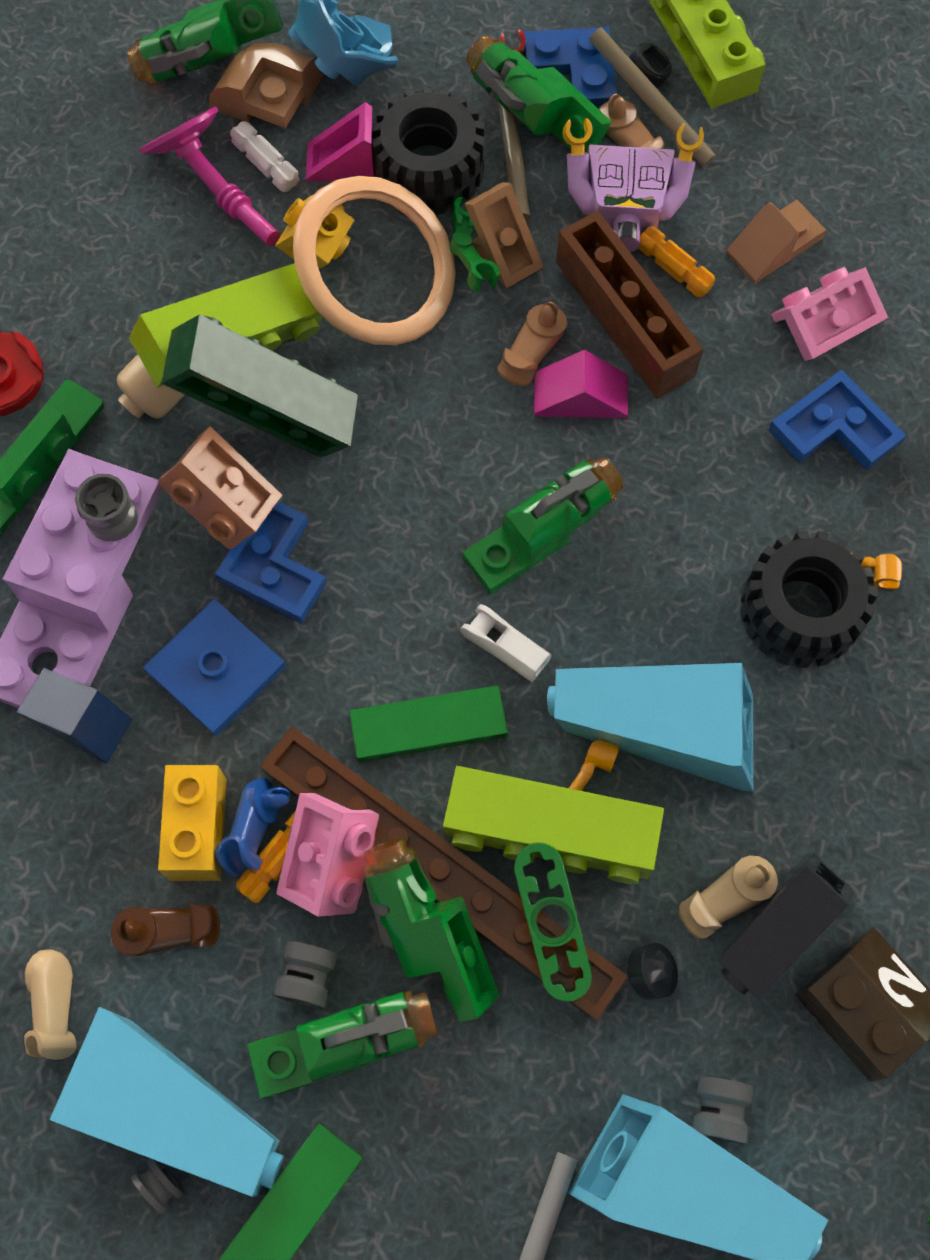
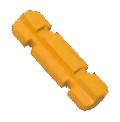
(676, 262)
(255, 883)

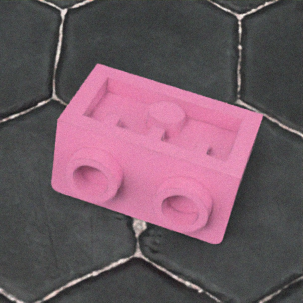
(831, 313)
(326, 856)

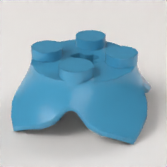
(343, 44)

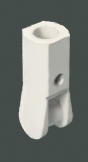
(511, 647)

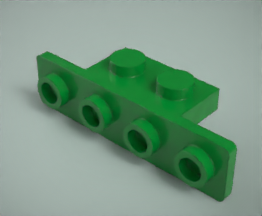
(43, 446)

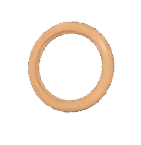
(319, 295)

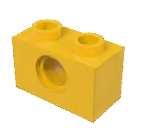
(192, 822)

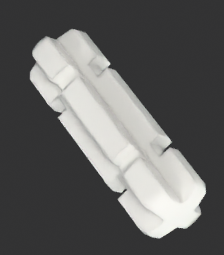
(264, 156)

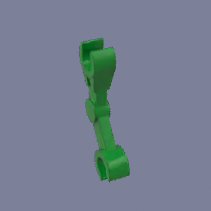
(462, 246)

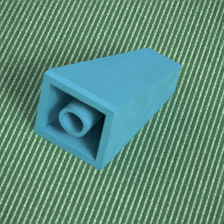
(670, 714)
(157, 1106)
(681, 1184)

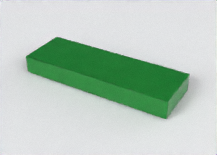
(428, 723)
(296, 1199)

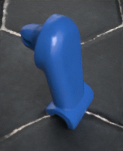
(255, 812)

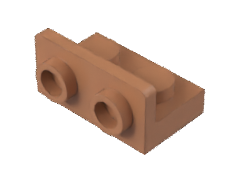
(220, 489)

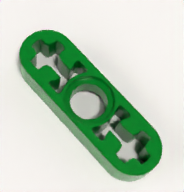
(576, 957)

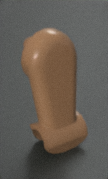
(626, 126)
(539, 334)

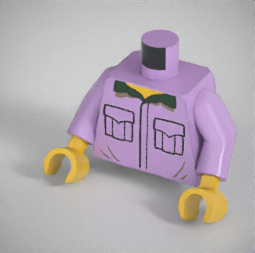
(629, 184)

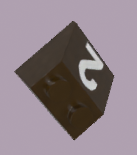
(871, 1006)

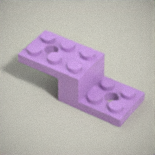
(68, 581)

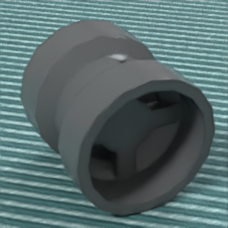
(100, 497)
(307, 962)
(723, 1109)

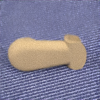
(734, 892)
(50, 985)

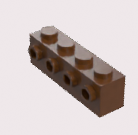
(628, 304)

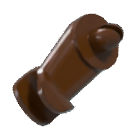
(151, 930)

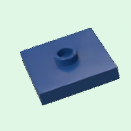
(215, 667)

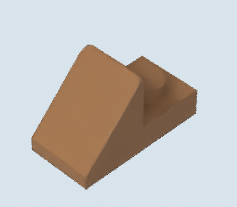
(503, 234)
(774, 239)

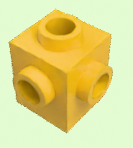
(331, 237)

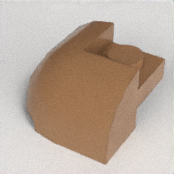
(266, 83)

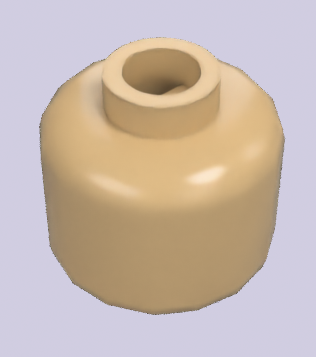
(141, 393)

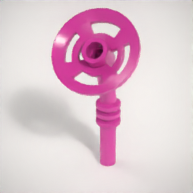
(229, 197)

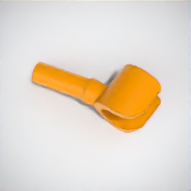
(886, 569)
(600, 755)

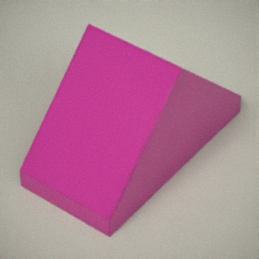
(343, 148)
(581, 388)

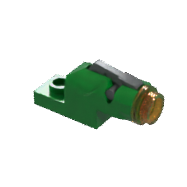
(202, 38)
(536, 97)
(543, 523)
(427, 933)
(341, 1042)

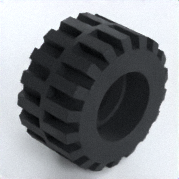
(432, 121)
(830, 569)

